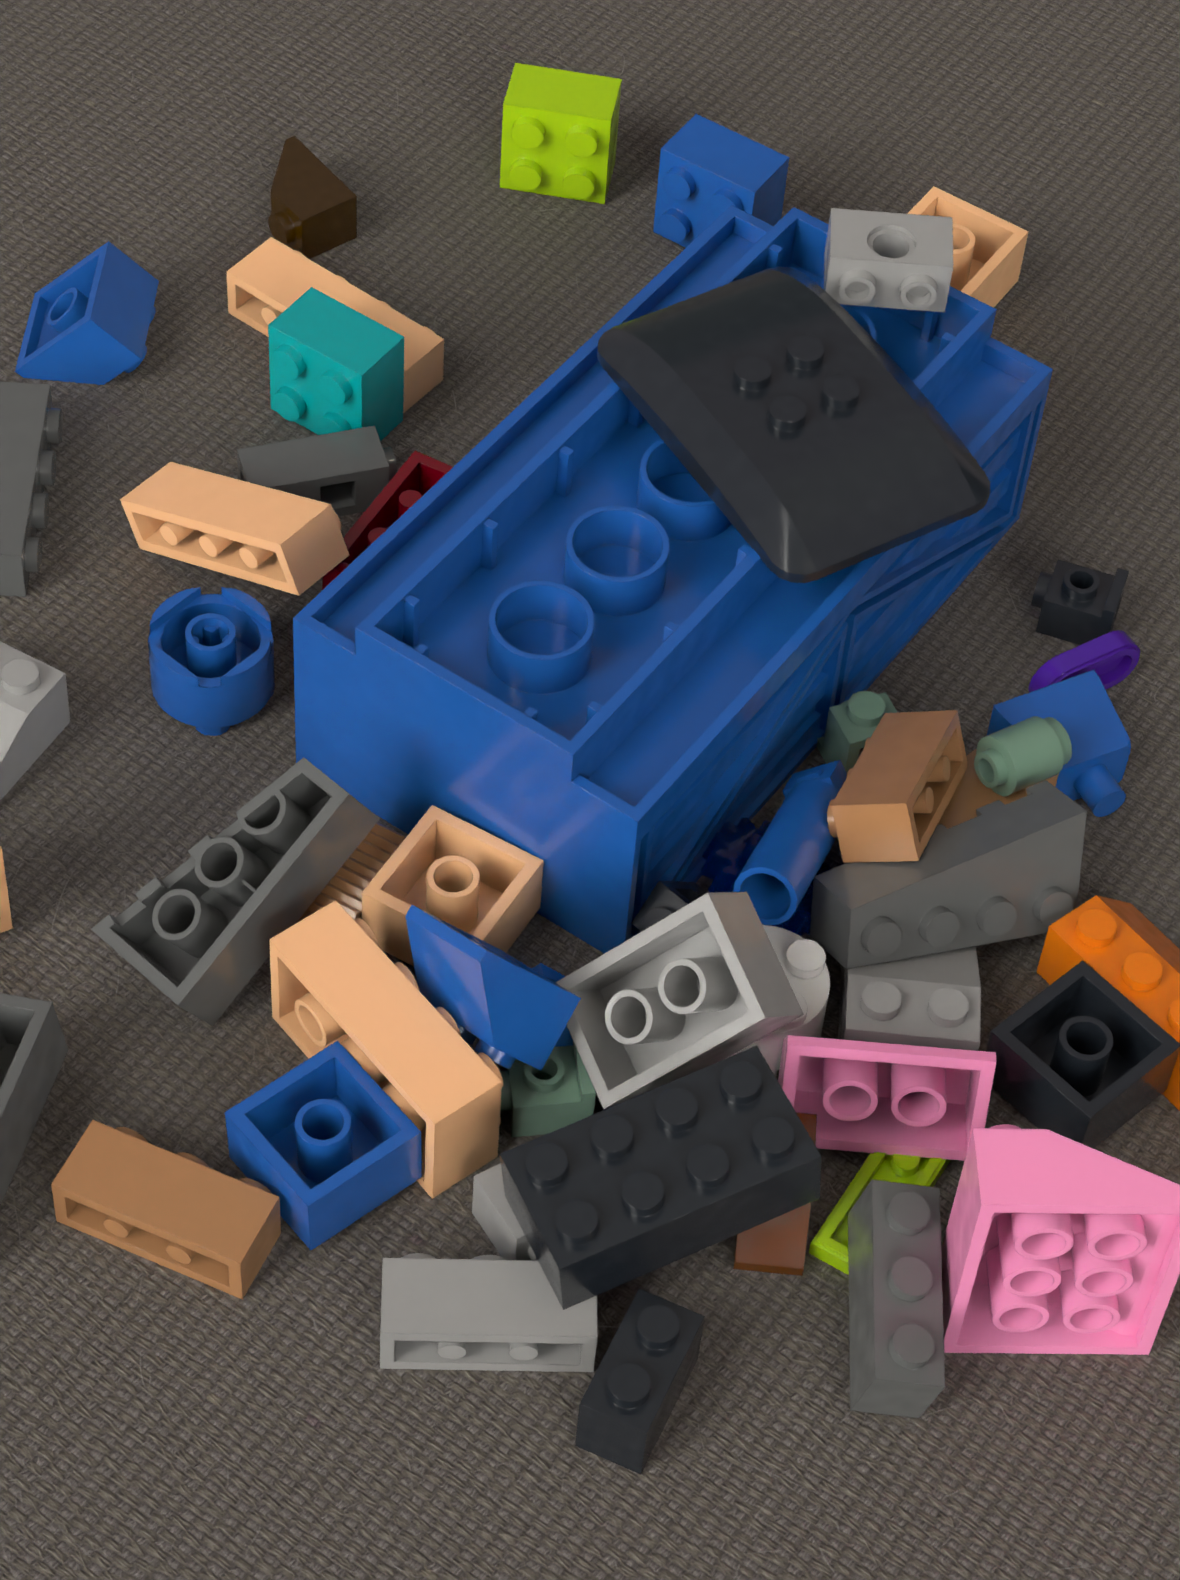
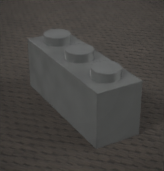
(895, 1299)

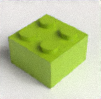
(559, 133)

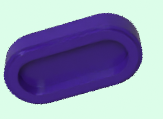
(1110, 656)

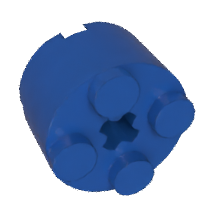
(211, 658)

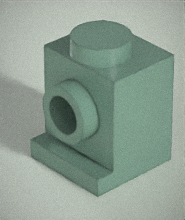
(851, 725)
(547, 1097)

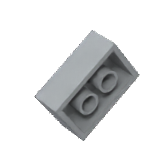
(678, 997)

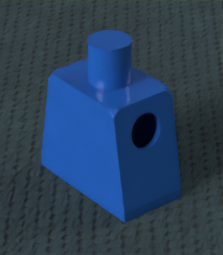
(1095, 733)

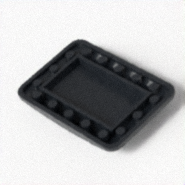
(794, 422)

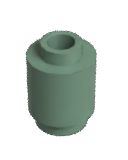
(1022, 755)

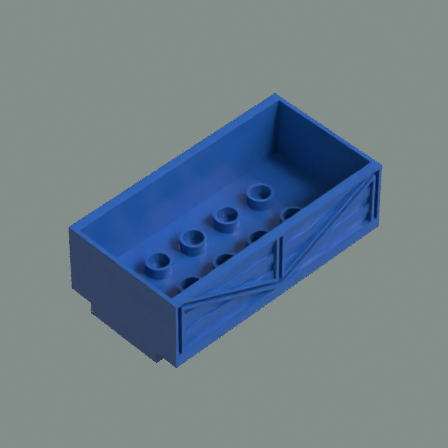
(594, 644)

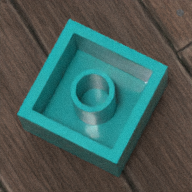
(335, 367)

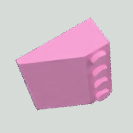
(1056, 1248)

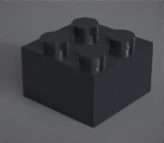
(1081, 1058)

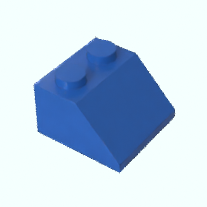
(90, 321)
(488, 992)

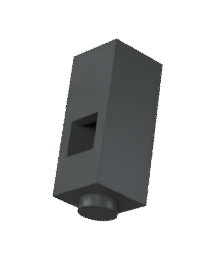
(332, 468)

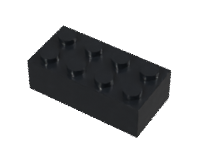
(661, 1176)

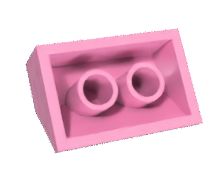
(888, 1094)

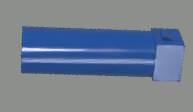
(792, 844)

